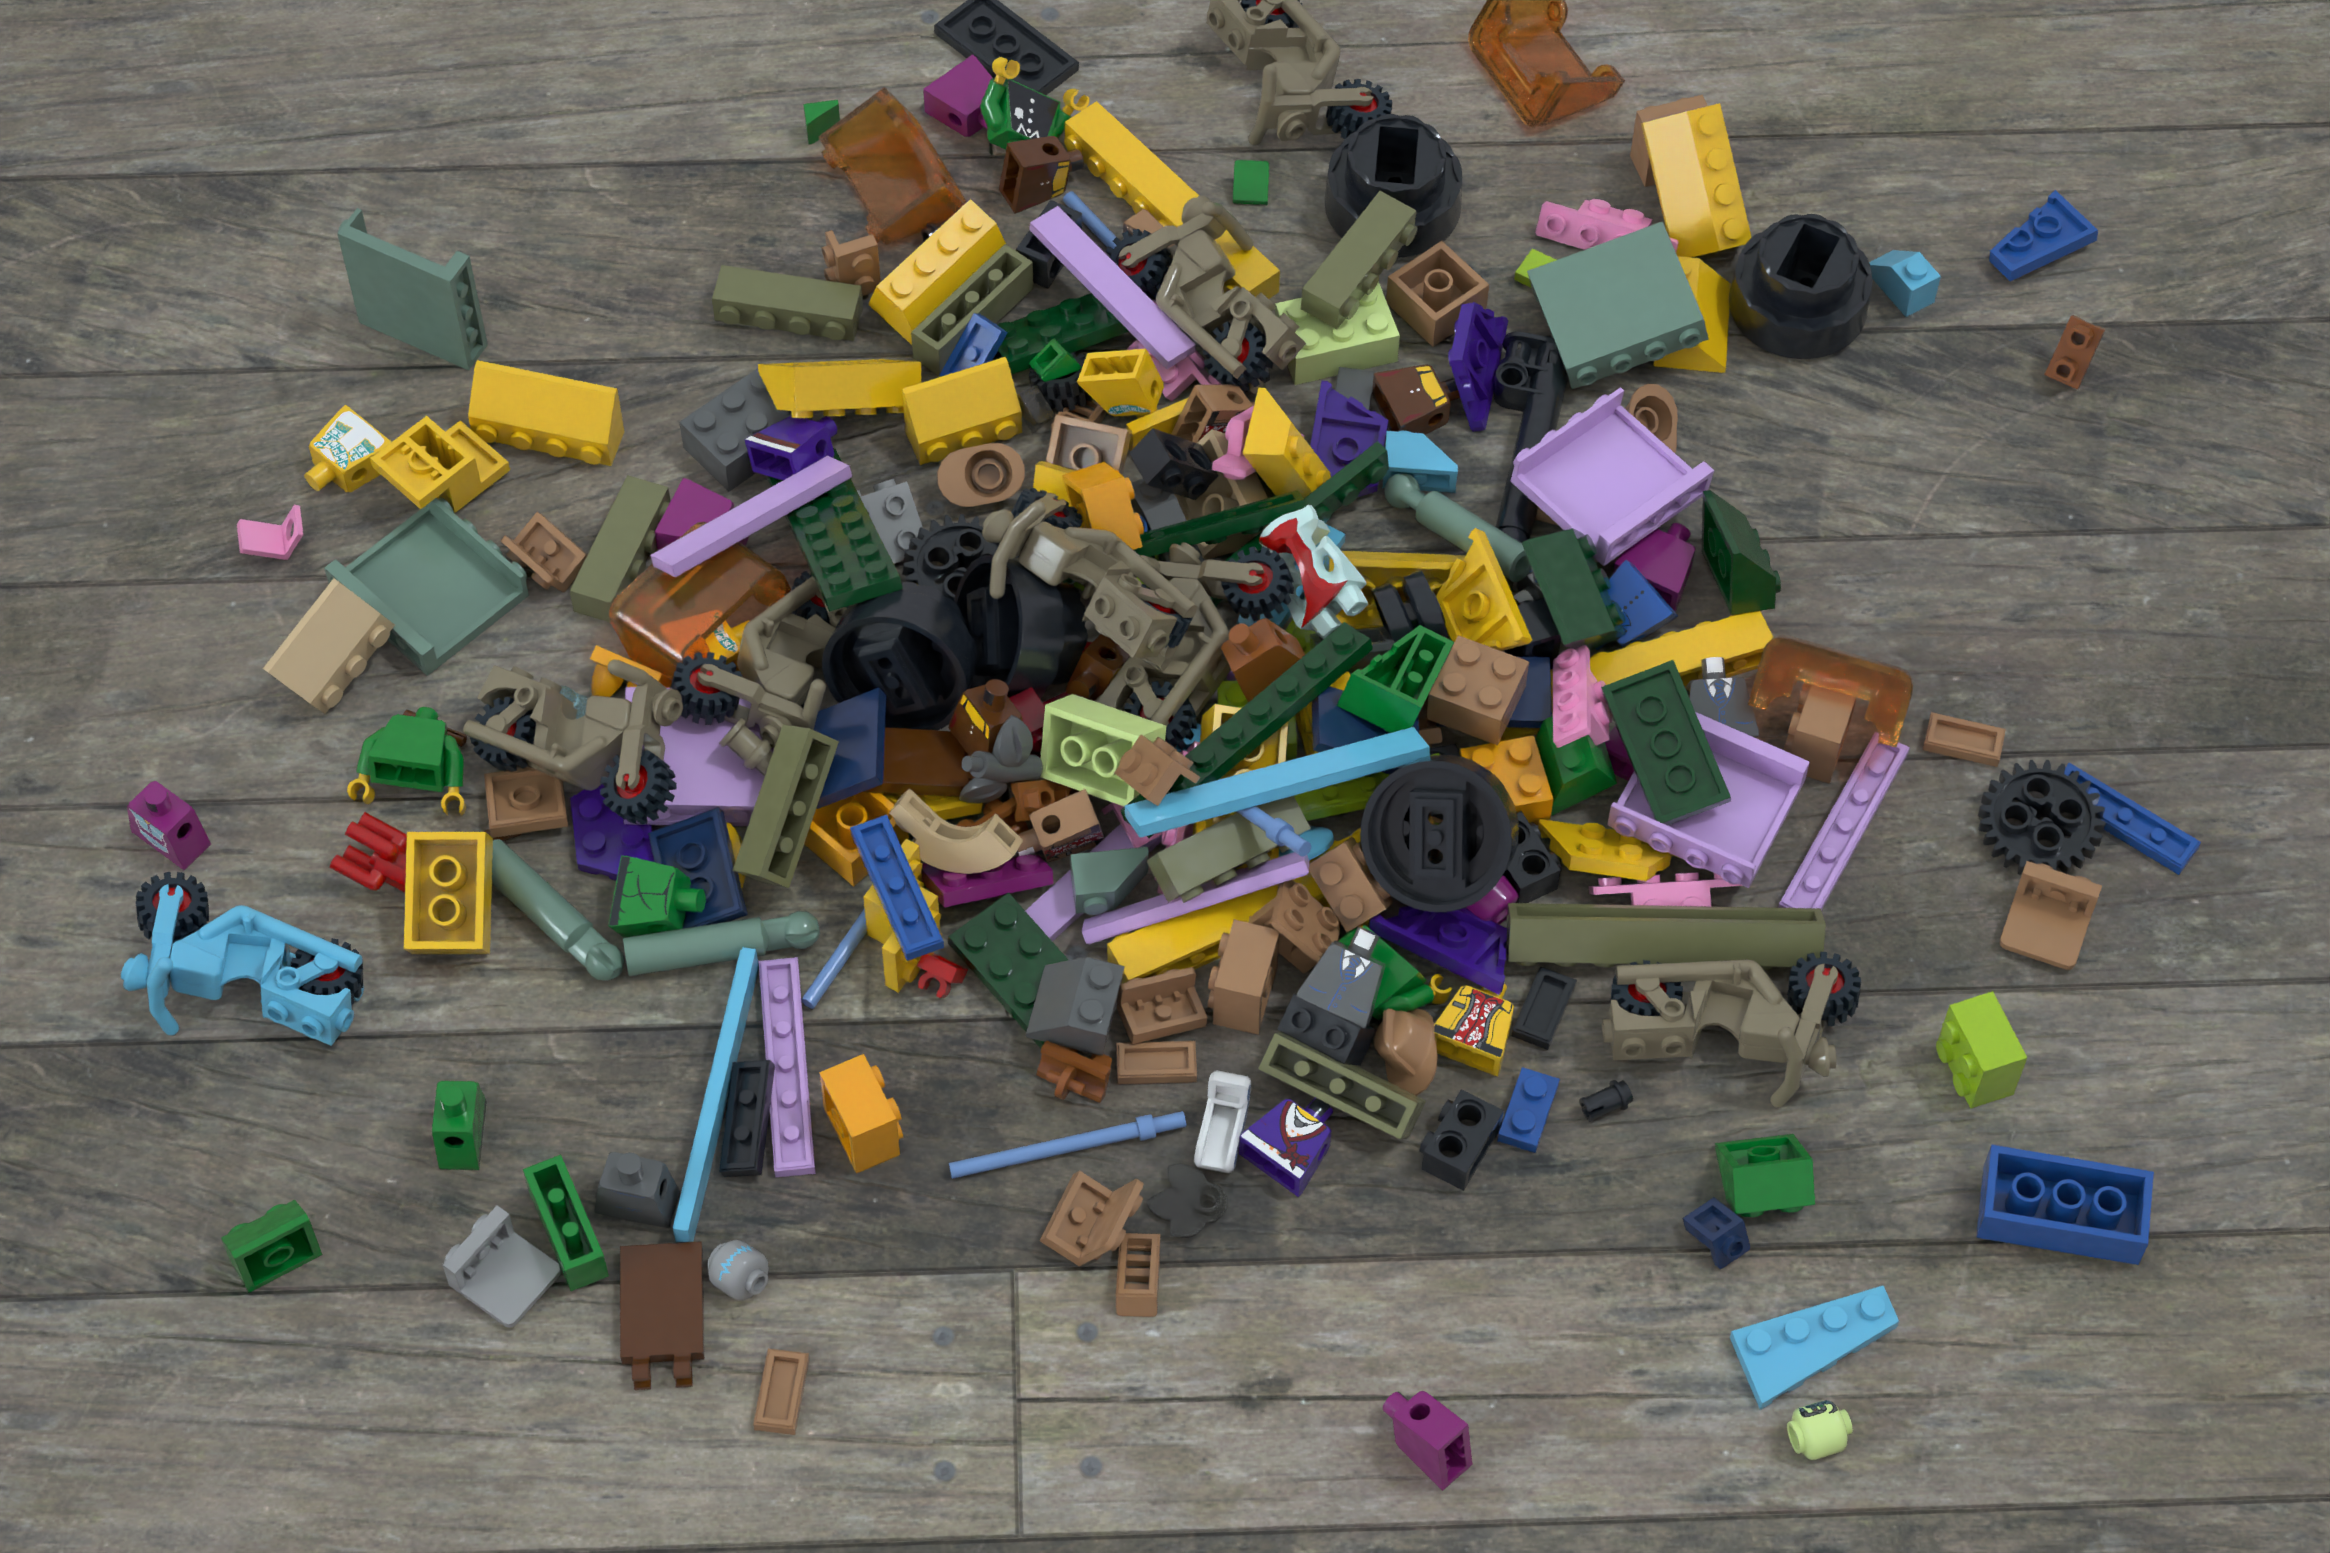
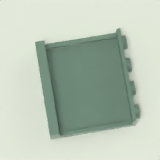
(413, 296)
(1618, 305)
(434, 584)

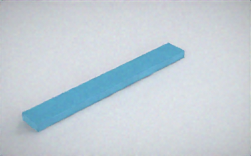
(1277, 782)
(716, 1097)

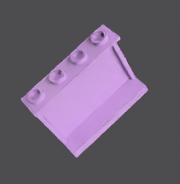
(1608, 477)
(706, 772)
(1732, 836)

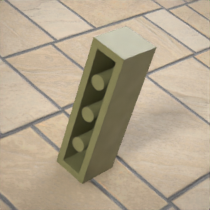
(1359, 260)
(989, 292)
(787, 303)
(620, 547)
(785, 806)
(1220, 850)
(1343, 1086)

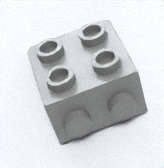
(893, 516)
(499, 1269)

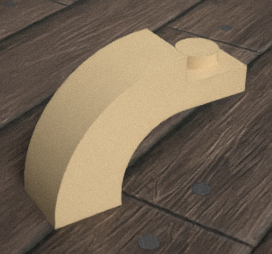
(952, 846)

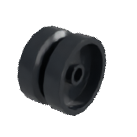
(1418, 609)

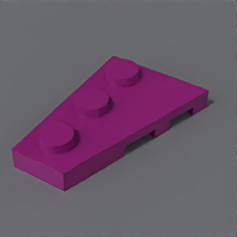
(1012, 876)

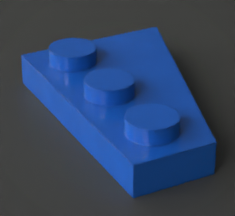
(2045, 237)

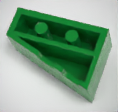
(1398, 682)

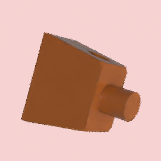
(1260, 654)

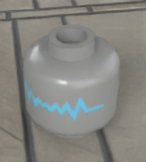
(737, 1268)

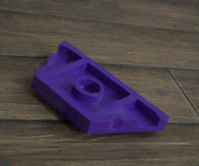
(1475, 360)
(1345, 431)
(604, 837)
(1450, 940)

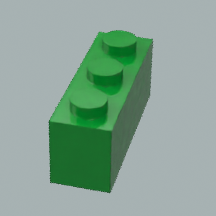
(565, 1223)

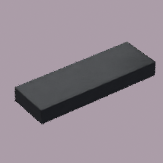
(747, 1118)

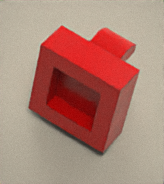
(941, 969)

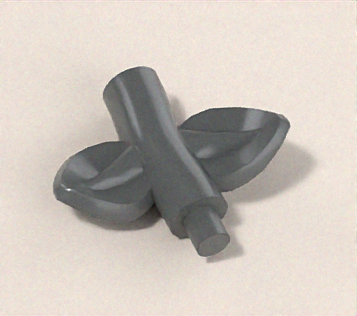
(1007, 763)

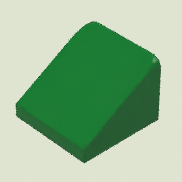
(819, 118)
(1251, 182)
(1054, 362)

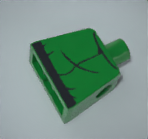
(651, 898)
(460, 1114)

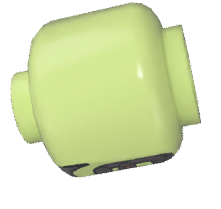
(1819, 1429)

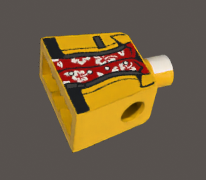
(1475, 1028)

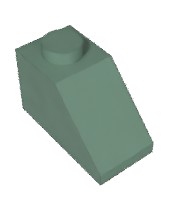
(1106, 877)

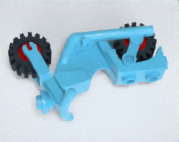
(301, 991)

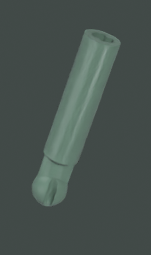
(1456, 523)
(553, 914)
(717, 942)

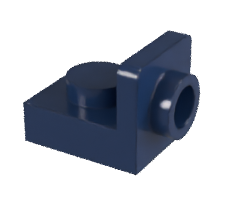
(1719, 1231)

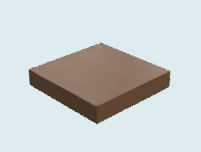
(524, 802)

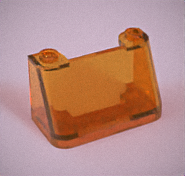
(1535, 63)
(892, 168)
(670, 616)
(1795, 659)

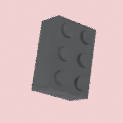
(718, 429)

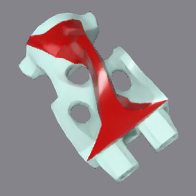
(1326, 592)

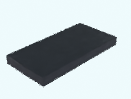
(995, 31)

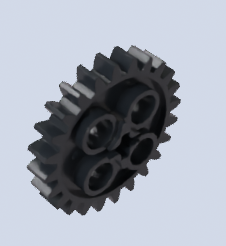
(945, 546)
(2061, 795)

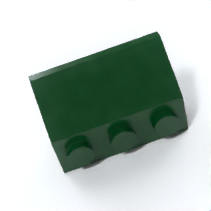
(1737, 558)
(1575, 588)

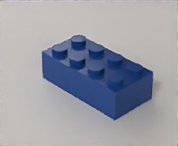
(2065, 1204)

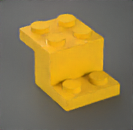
(440, 463)
(896, 967)

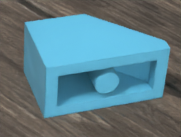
(1906, 279)
(1422, 459)

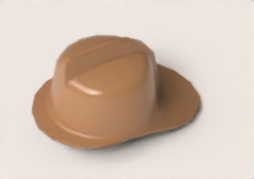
(1657, 412)
(981, 475)
(1408, 1048)

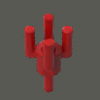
(386, 862)

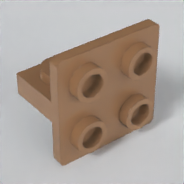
(1303, 924)

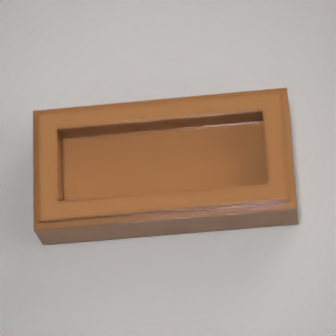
(1964, 739)
(1156, 1062)
(781, 1391)

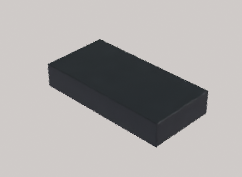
(1544, 1008)

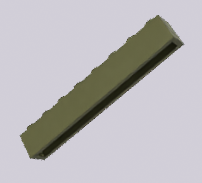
(1661, 934)

